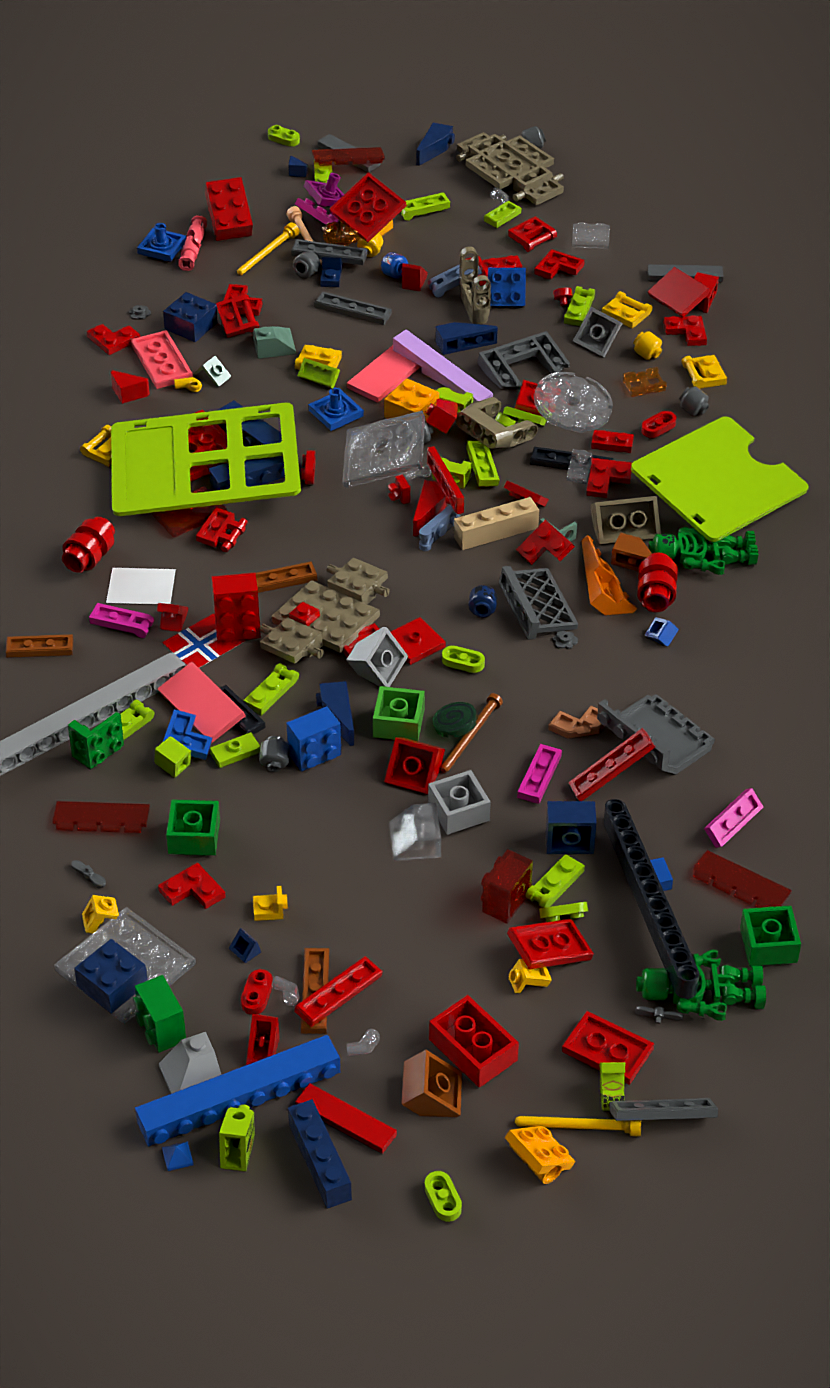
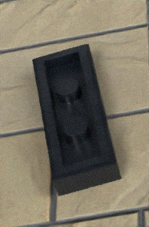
(251, 722)

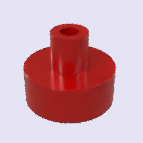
(563, 295)

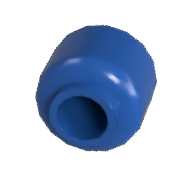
(392, 265)

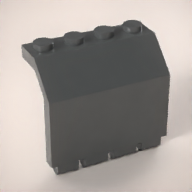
(675, 738)

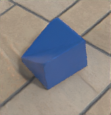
(662, 631)

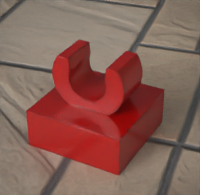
(400, 490)

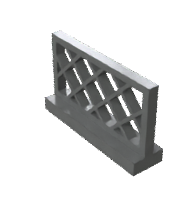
(522, 603)

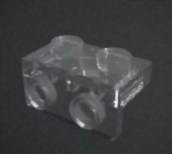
(590, 235)

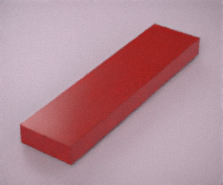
(445, 480)
(611, 764)
(338, 991)
(349, 1119)

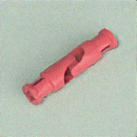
(192, 243)

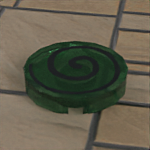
(455, 719)

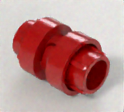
(88, 544)
(657, 582)

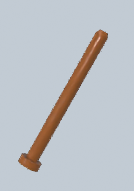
(493, 702)

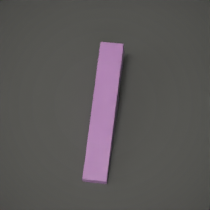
(438, 367)

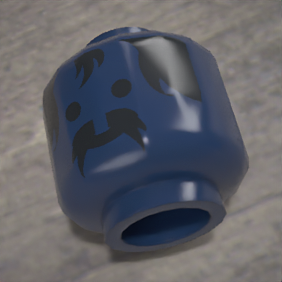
(482, 601)

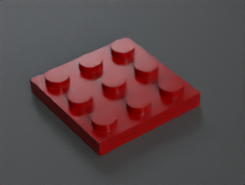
(368, 207)

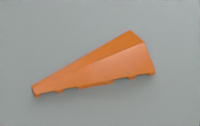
(603, 584)

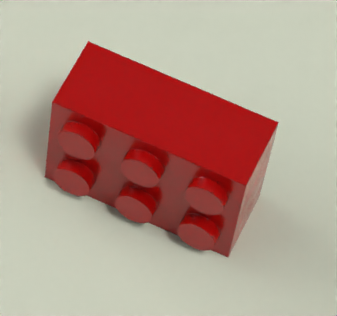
(228, 208)
(236, 607)
(473, 1041)

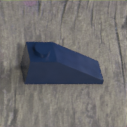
(435, 142)
(464, 336)
(336, 698)

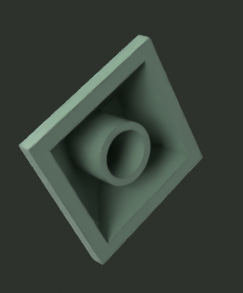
(273, 342)

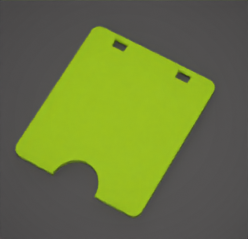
(717, 479)

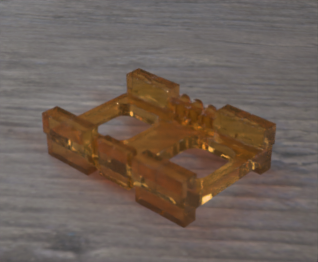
(642, 378)

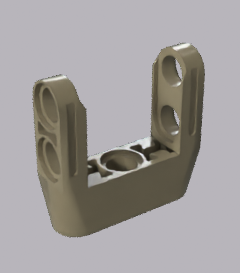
(471, 293)
(479, 423)

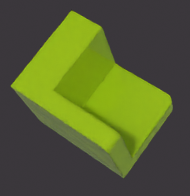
(172, 756)

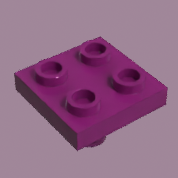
(325, 193)

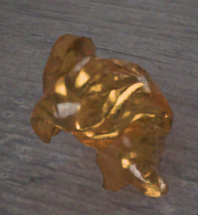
(339, 234)

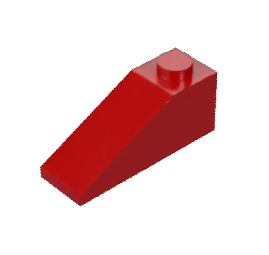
(430, 504)

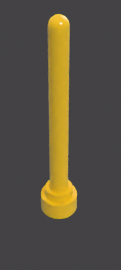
(290, 231)
(629, 1126)

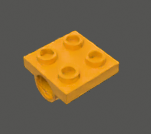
(540, 1152)

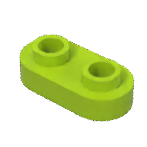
(283, 136)
(504, 419)
(463, 659)
(574, 910)
(443, 1198)

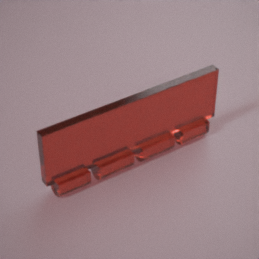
(344, 156)
(108, 815)
(746, 883)

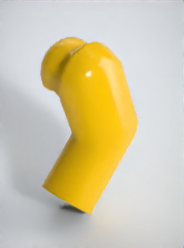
(189, 383)

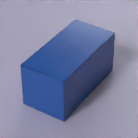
(662, 873)

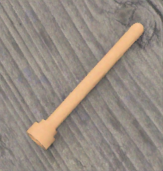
(295, 215)

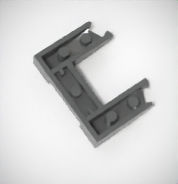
(496, 360)

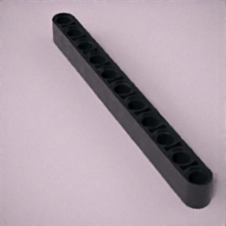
(651, 899)

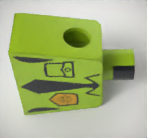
(236, 1125)

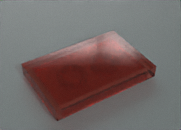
(184, 520)

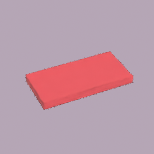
(161, 358)
(382, 375)
(198, 695)

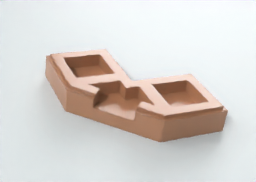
(573, 727)

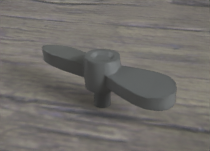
(89, 874)
(658, 1013)

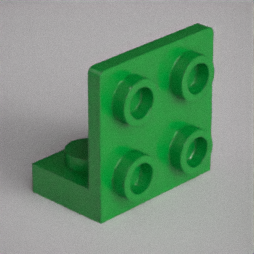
(99, 743)

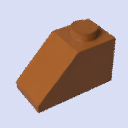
(629, 552)

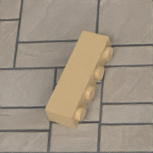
(496, 523)

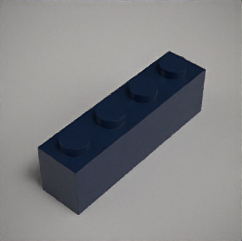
(254, 431)
(256, 472)
(319, 1154)

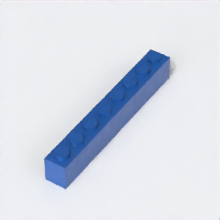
(247, 1085)

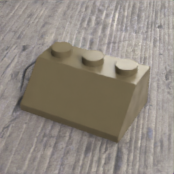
(627, 516)

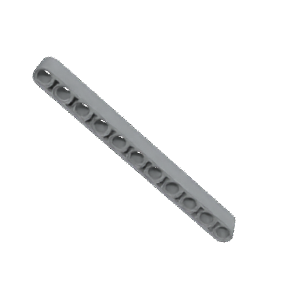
(87, 711)

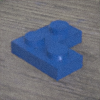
(180, 729)

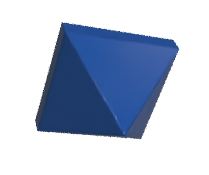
(177, 1156)

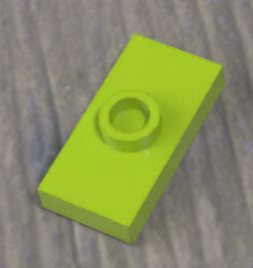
(502, 214)
(318, 373)
(523, 416)
(235, 750)

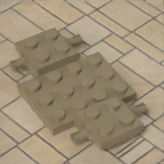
(512, 163)
(342, 612)

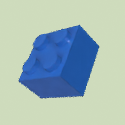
(314, 738)

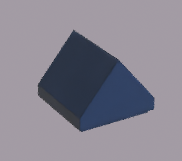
(244, 946)

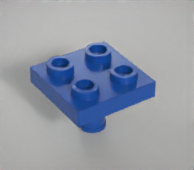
(161, 243)
(507, 286)
(335, 409)

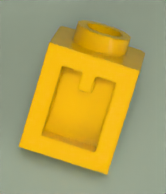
(270, 906)
(98, 909)
(522, 976)

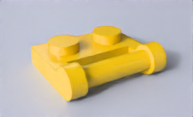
(626, 314)
(322, 355)
(709, 369)
(103, 453)

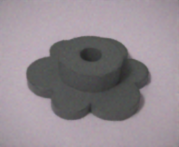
(139, 312)
(565, 640)

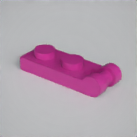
(121, 619)

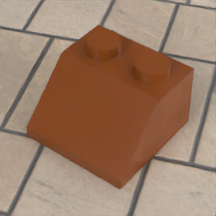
(431, 1086)

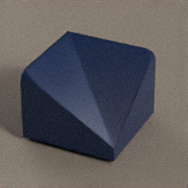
(297, 167)

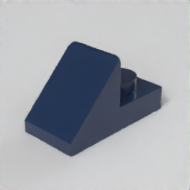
(331, 272)

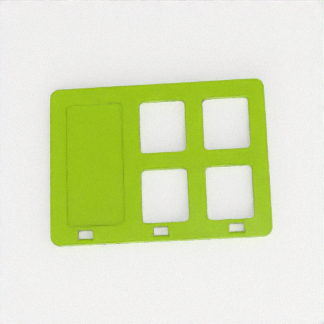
(155, 460)

